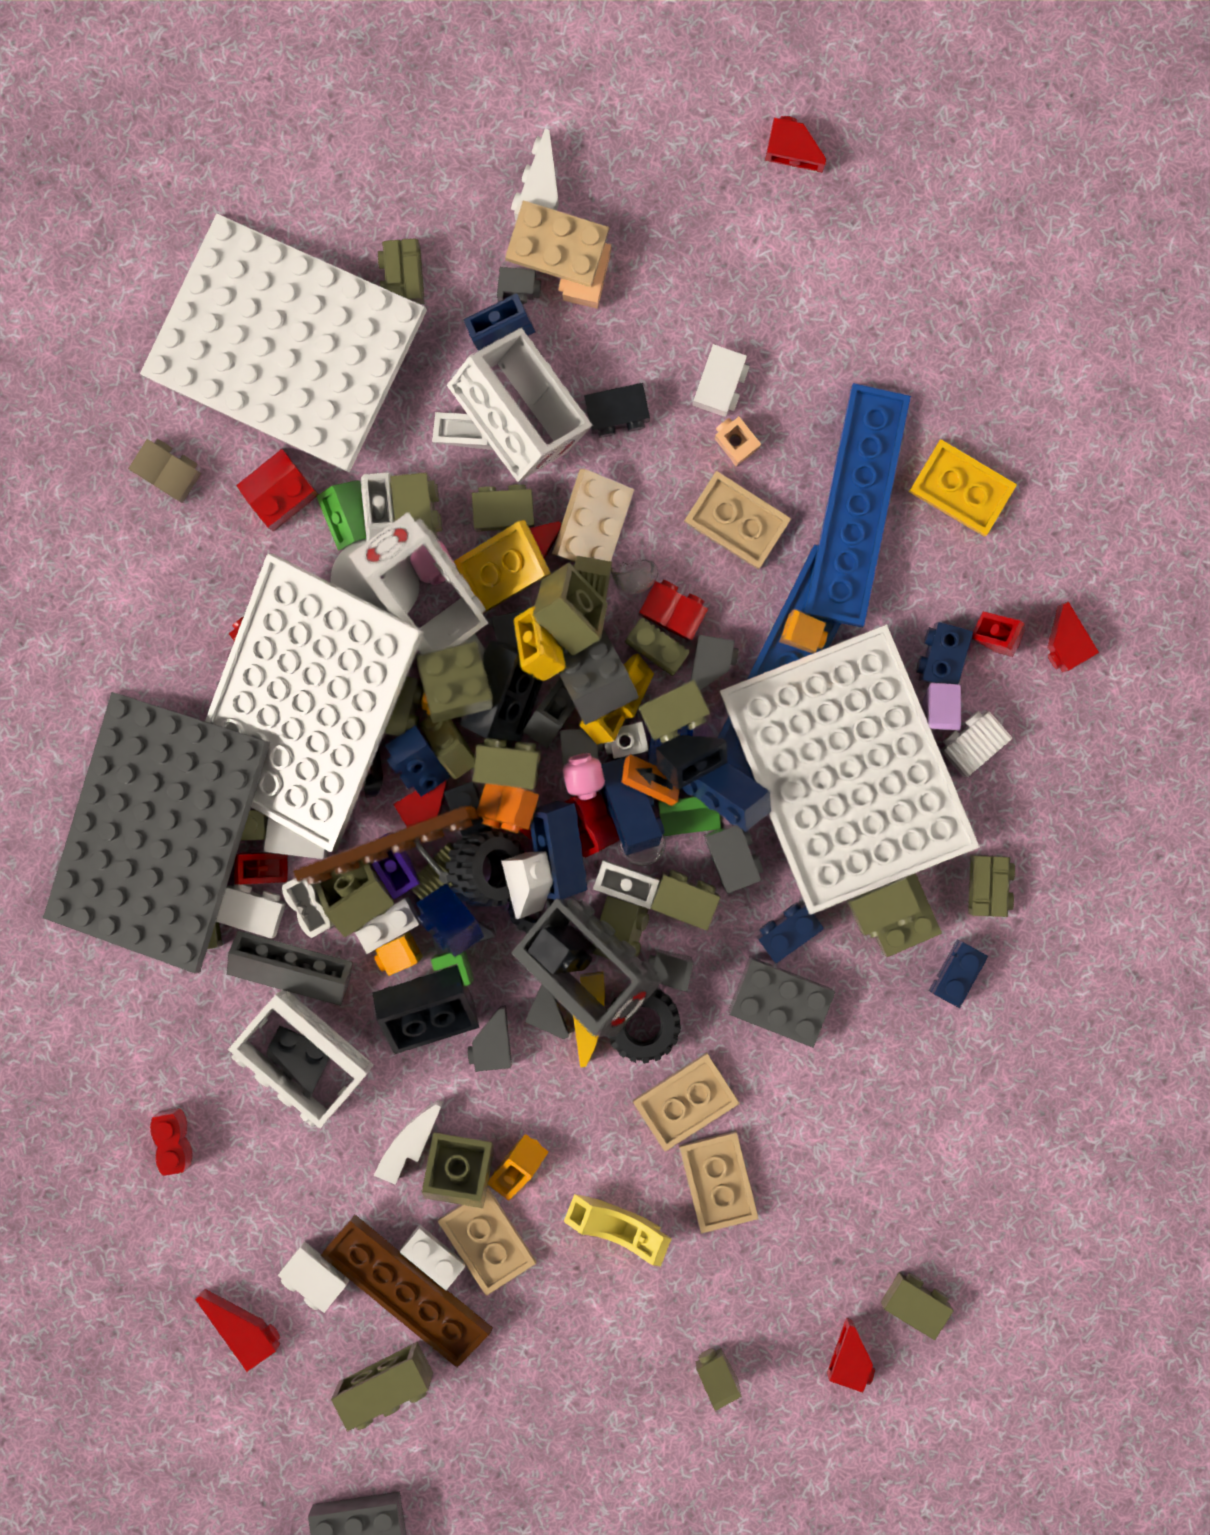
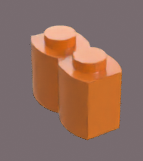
(507, 806)

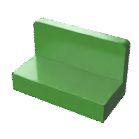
(344, 513)
(687, 816)
(447, 959)

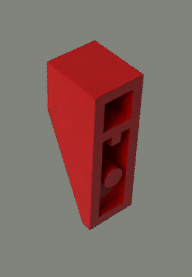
(242, 1331)

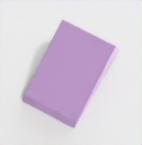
(943, 706)

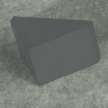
(547, 1014)

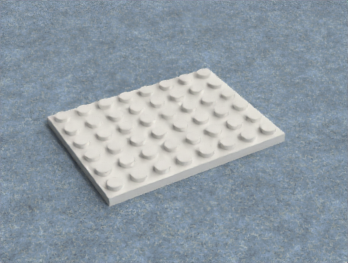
(283, 342)
(317, 683)
(849, 769)

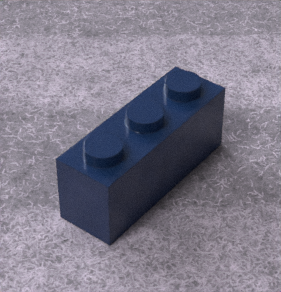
(732, 795)
(630, 811)
(557, 833)

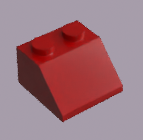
(277, 490)

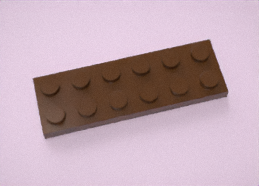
(377, 849)
(406, 1291)

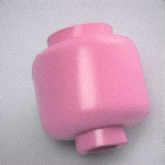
(424, 565)
(583, 776)

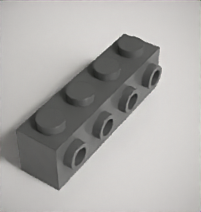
(289, 968)

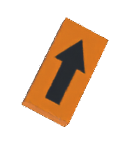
(649, 780)

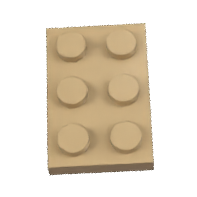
(557, 243)
(593, 518)
(737, 520)
(685, 1102)
(718, 1181)
(487, 1243)

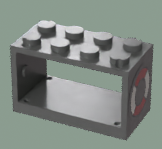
(570, 991)

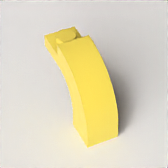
(618, 1225)

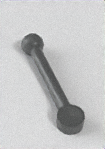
(432, 862)

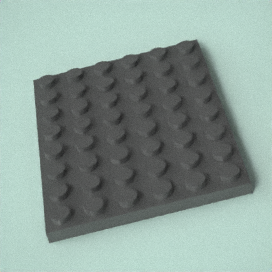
(156, 831)

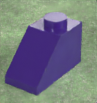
(397, 873)

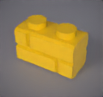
(537, 647)

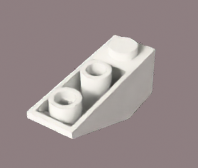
(539, 178)

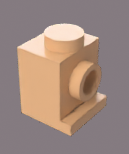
(748, 445)

